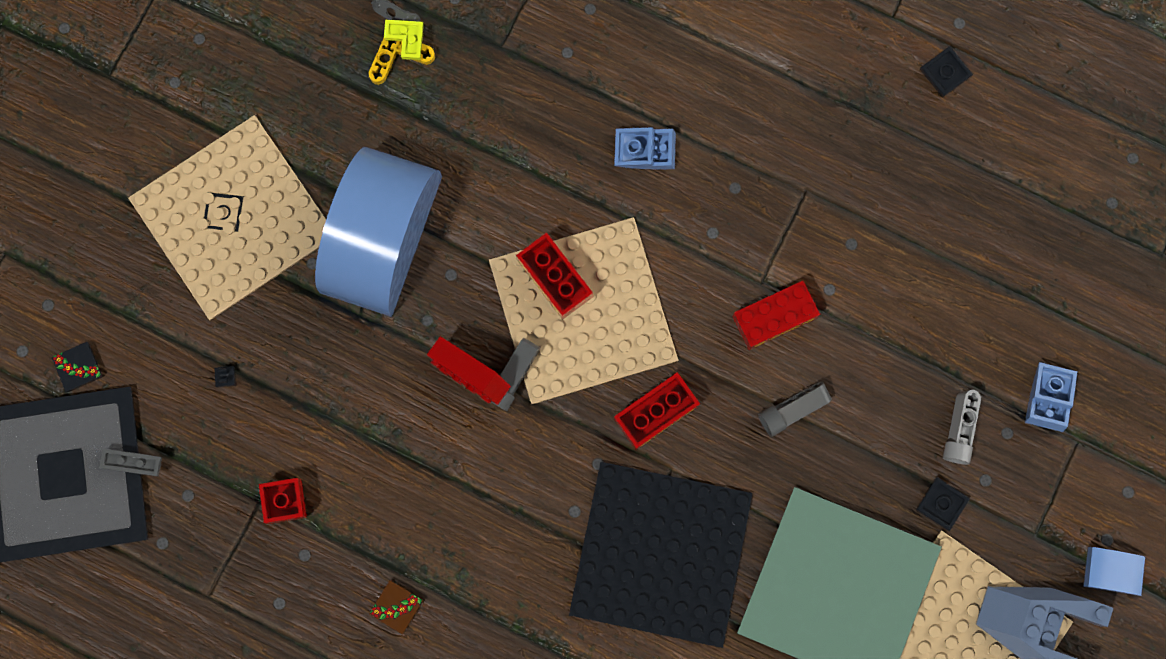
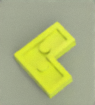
(409, 33)

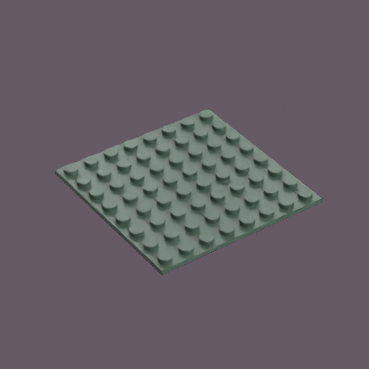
(838, 584)

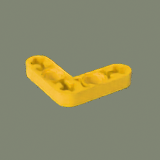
(396, 48)

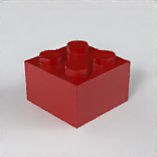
(282, 501)

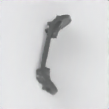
(381, 7)

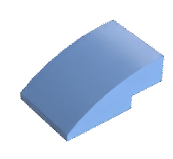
(645, 148)
(1051, 397)
(1114, 571)

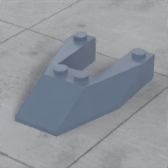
(1031, 617)

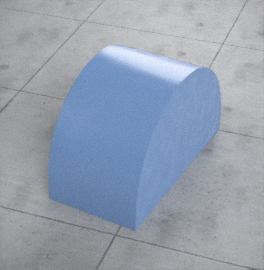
(374, 229)

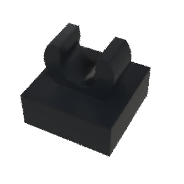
(225, 376)

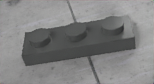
(130, 462)

